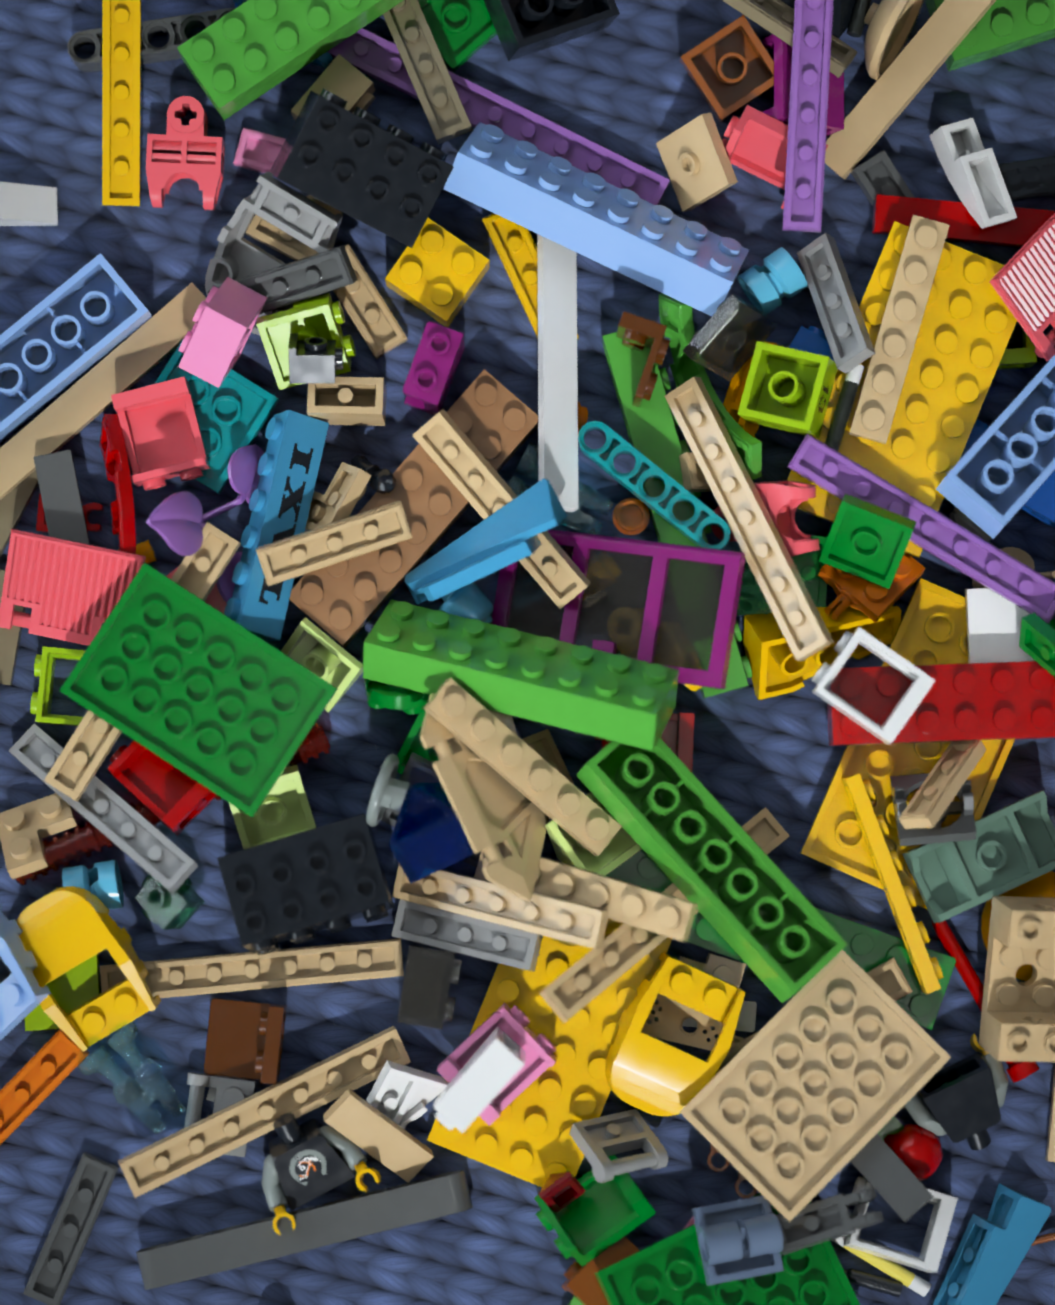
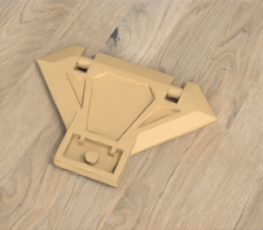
(492, 808)

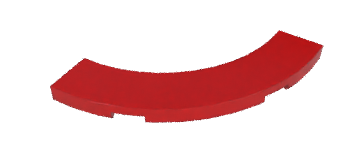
(118, 471)

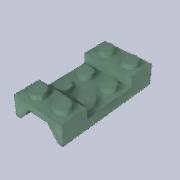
(1007, 852)

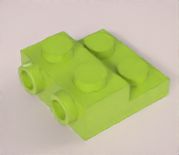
(308, 318)

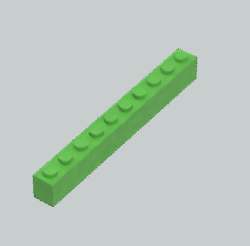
(654, 435)

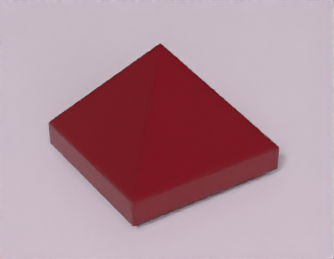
(561, 1190)

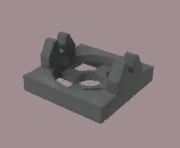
(960, 830)

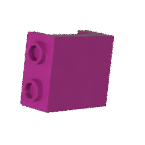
(782, 80)
(433, 368)

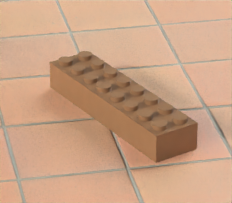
(352, 591)

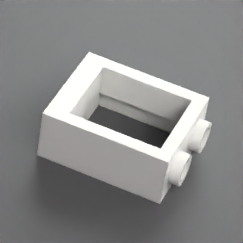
(905, 706)
(933, 1242)

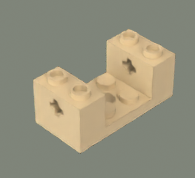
(1020, 1015)

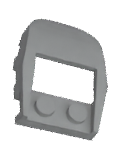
(281, 208)

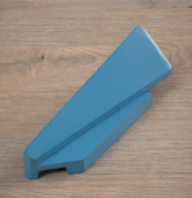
(490, 545)
(992, 1249)

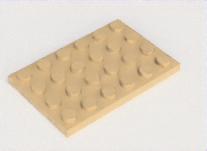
(815, 1085)

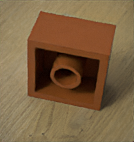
(730, 68)

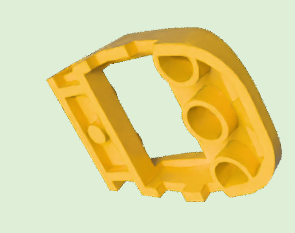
(66, 931)
(654, 1073)

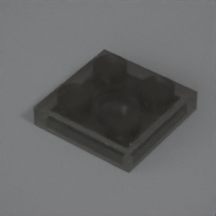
(730, 337)

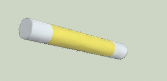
(891, 1268)

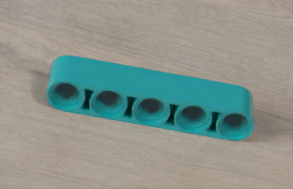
(644, 470)

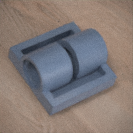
(738, 1239)

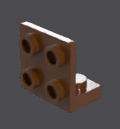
(642, 333)
(245, 1040)

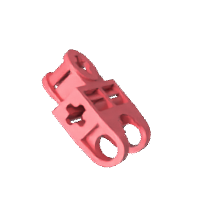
(185, 154)
(781, 502)

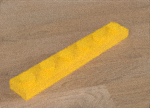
(121, 102)
(899, 897)

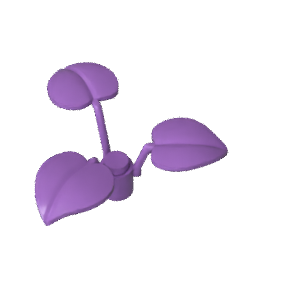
(181, 515)

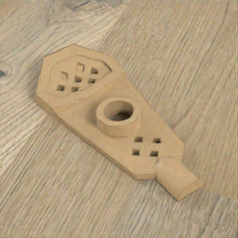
(670, 1026)

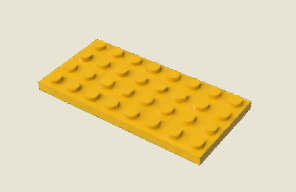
(945, 382)
(928, 634)
(534, 1129)

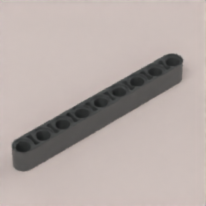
(314, 1228)

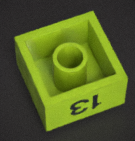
(787, 389)

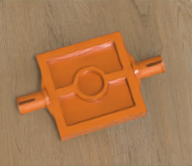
(868, 596)

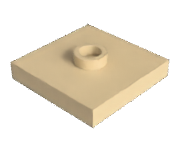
(696, 162)

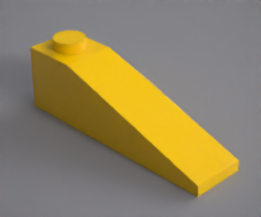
(773, 663)

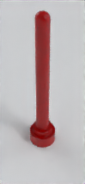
(1016, 1069)

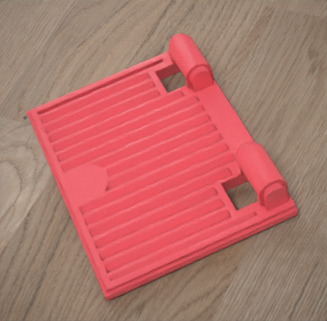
(1029, 288)
(65, 585)

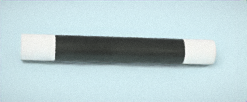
(844, 407)

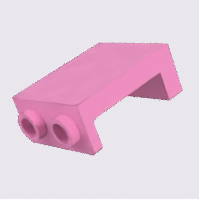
(538, 1056)

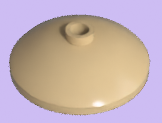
(887, 32)

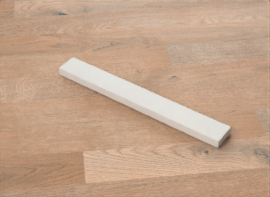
(558, 370)

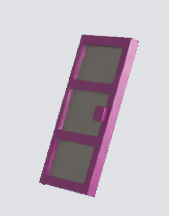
(642, 603)

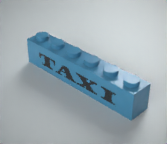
(278, 512)

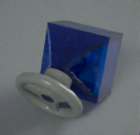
(427, 827)

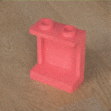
(758, 145)
(161, 433)

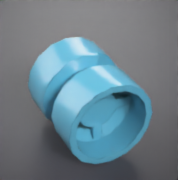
(772, 281)
(102, 880)

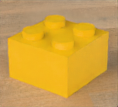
(437, 273)

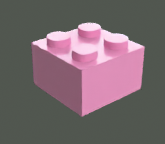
(220, 331)

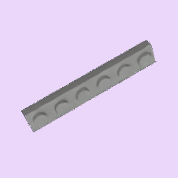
(110, 815)

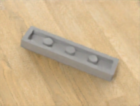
(835, 303)
(467, 935)

